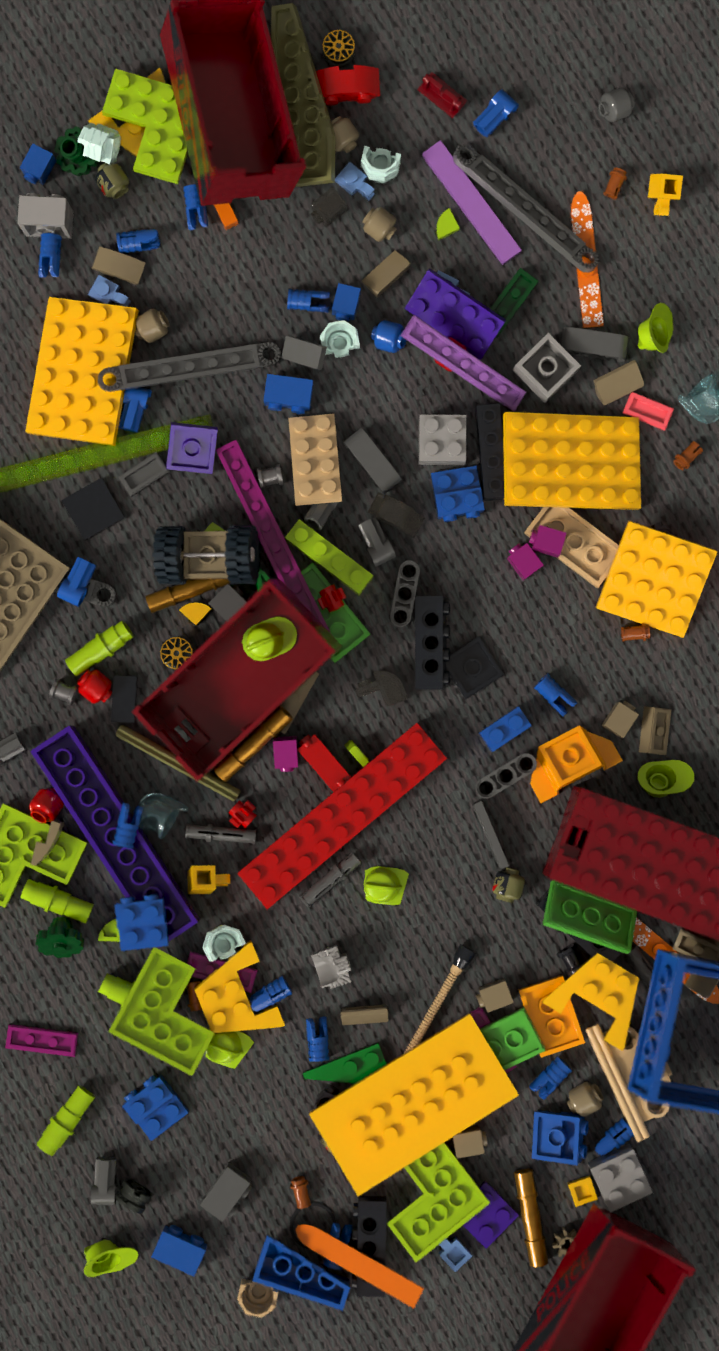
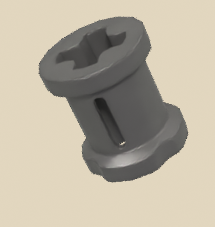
(270, 476)
(63, 691)

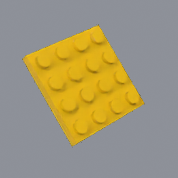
(656, 579)

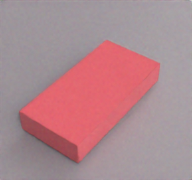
(648, 411)

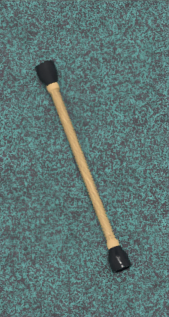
(462, 958)

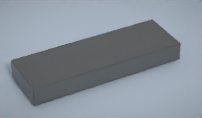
(490, 834)

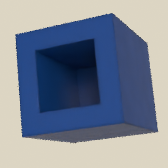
(37, 164)
(346, 302)

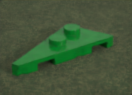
(350, 1067)

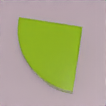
(446, 225)
(357, 753)
(110, 932)

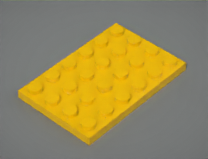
(74, 349)
(571, 461)

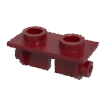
(441, 94)

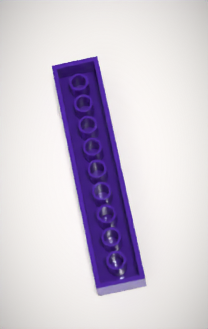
(96, 811)

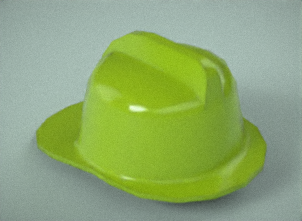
(656, 330)
(269, 638)
(665, 777)
(385, 885)
(228, 1048)
(107, 1258)

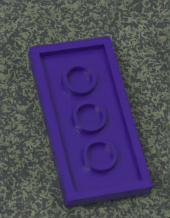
(455, 313)

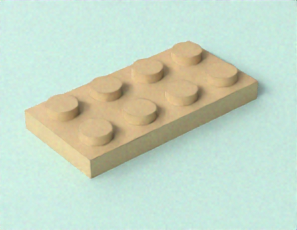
(315, 459)
(584, 548)

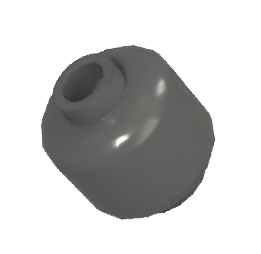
(616, 104)

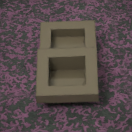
(118, 265)
(43, 848)

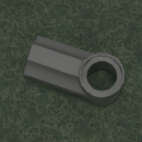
(319, 514)
(378, 546)
(10, 747)
(104, 1183)

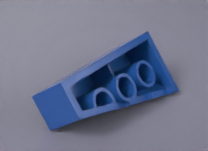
(294, 1274)

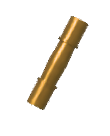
(170, 596)
(253, 743)
(531, 1217)

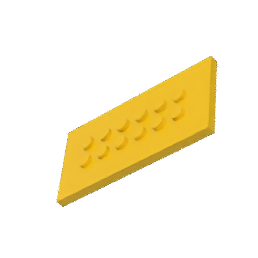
(413, 1104)

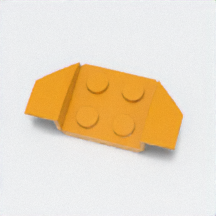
(570, 759)

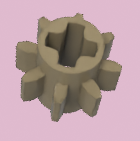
(561, 1240)

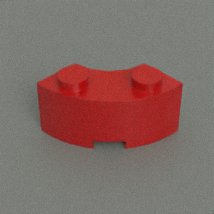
(349, 85)

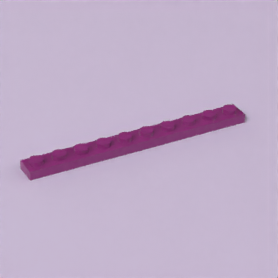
(267, 527)

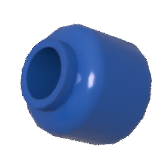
(388, 336)

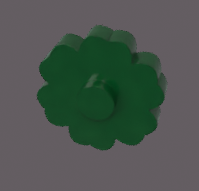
(71, 154)
(60, 939)

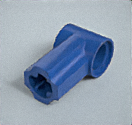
(499, 108)
(133, 409)
(74, 587)

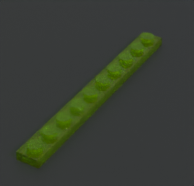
(90, 457)

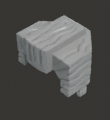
(332, 967)

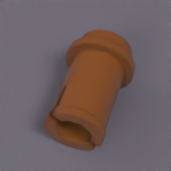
(614, 185)
(687, 456)
(635, 632)
(194, 1003)
(301, 1193)

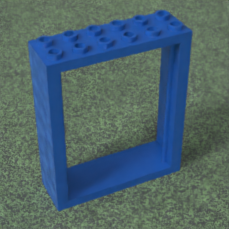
(657, 1032)

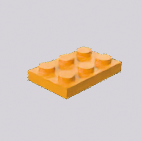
(555, 1029)

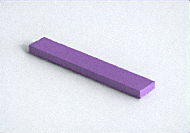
(471, 203)
(463, 363)

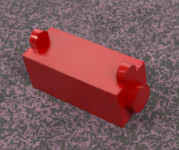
(323, 762)

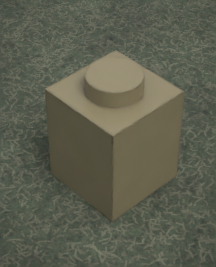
(620, 719)
(494, 995)
(470, 1142)

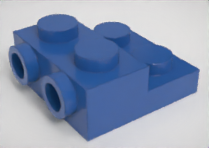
(457, 493)
(142, 922)
(154, 1106)
(559, 1137)

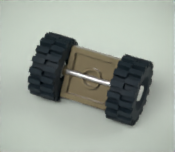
(206, 555)

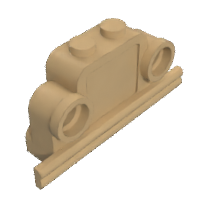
(617, 1069)

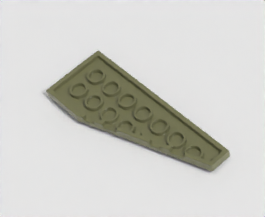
(303, 97)

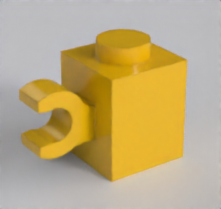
(664, 188)
(204, 879)

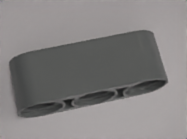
(595, 343)
(372, 460)
(404, 583)
(514, 767)

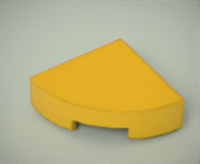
(195, 611)

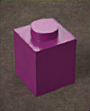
(547, 540)
(524, 560)
(285, 753)

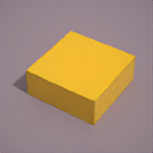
(582, 1191)

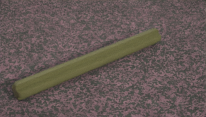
(168, 758)

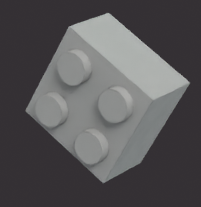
(45, 215)
(546, 368)
(442, 439)
(620, 1177)

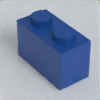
(288, 393)
(504, 729)
(179, 1249)

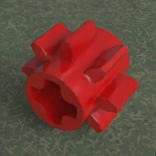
(331, 598)
(242, 814)

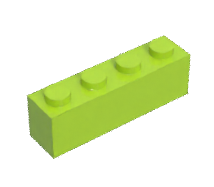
(329, 557)

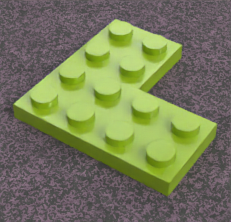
(155, 108)
(17, 844)
(149, 1016)
(446, 1203)

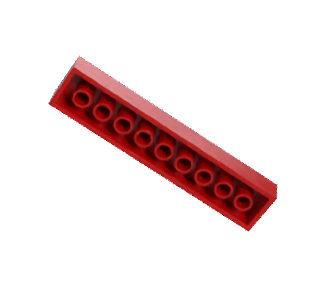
(341, 816)

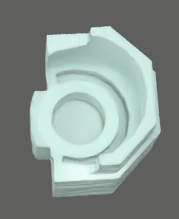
(100, 142)
(380, 165)
(340, 338)
(221, 942)

